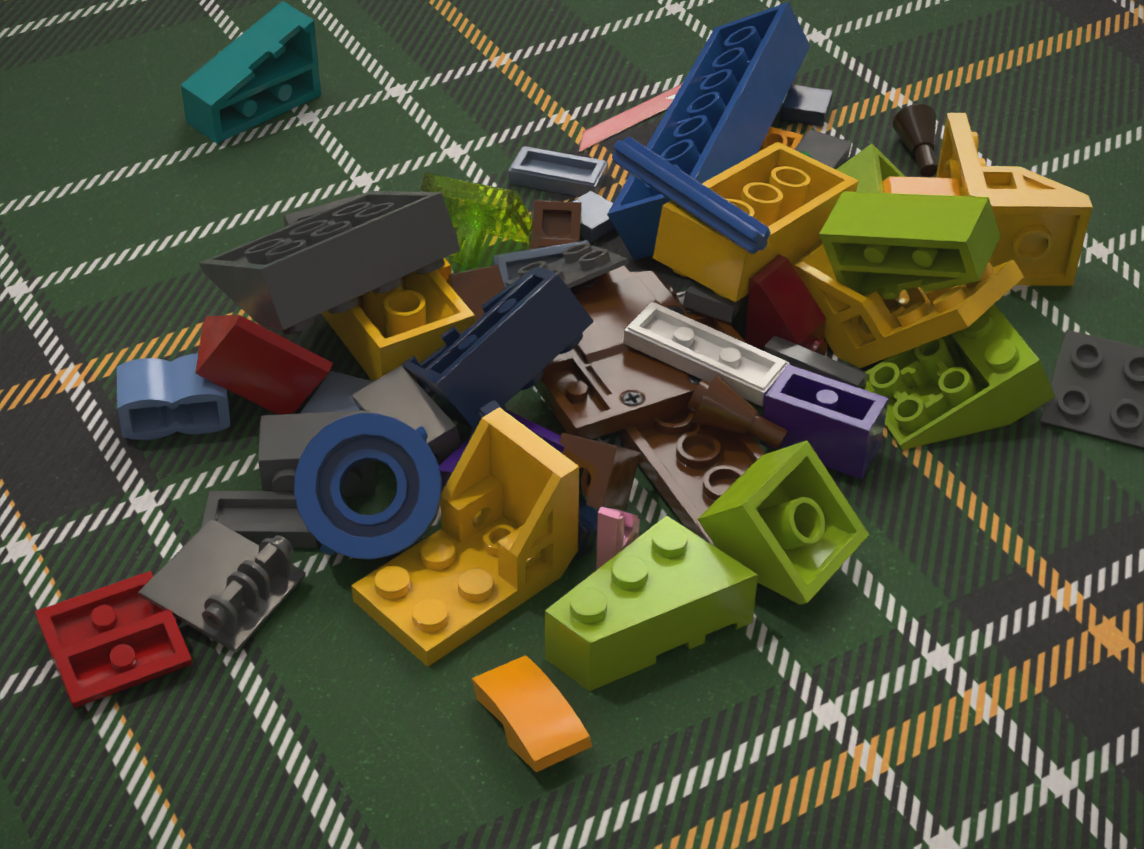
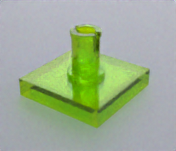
(480, 211)

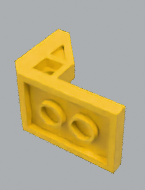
(1036, 217)
(874, 328)
(501, 541)

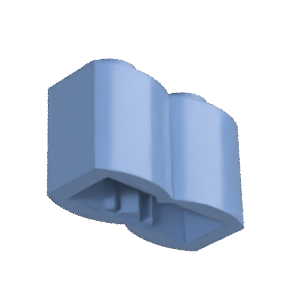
(168, 397)

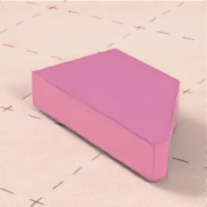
(614, 532)

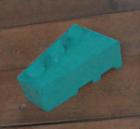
(255, 76)

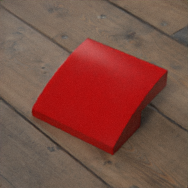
(111, 640)

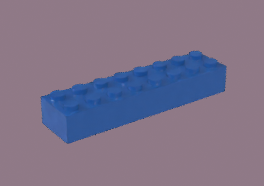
(717, 113)

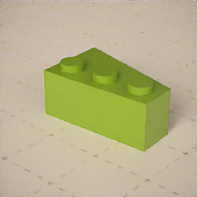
(908, 241)
(644, 602)

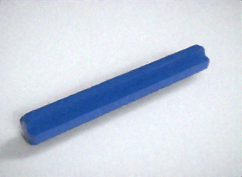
(691, 195)

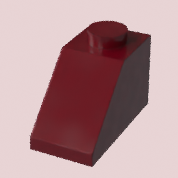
(784, 308)

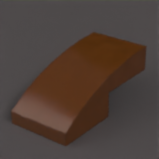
(555, 223)

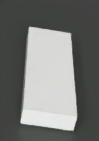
(704, 351)

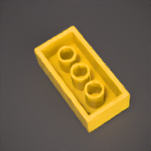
(773, 186)

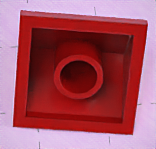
(258, 363)

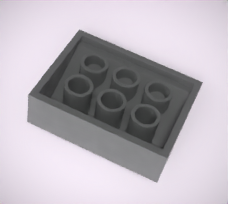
(335, 257)

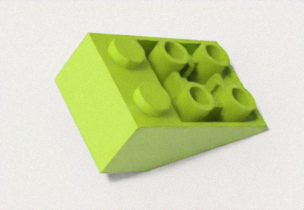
(960, 383)

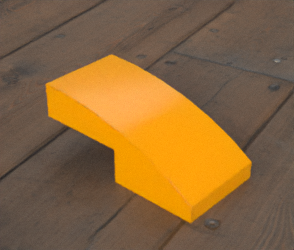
(533, 712)

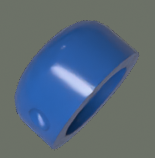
(340, 448)

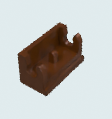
(606, 471)

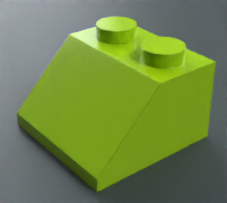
(786, 522)

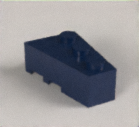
(504, 348)

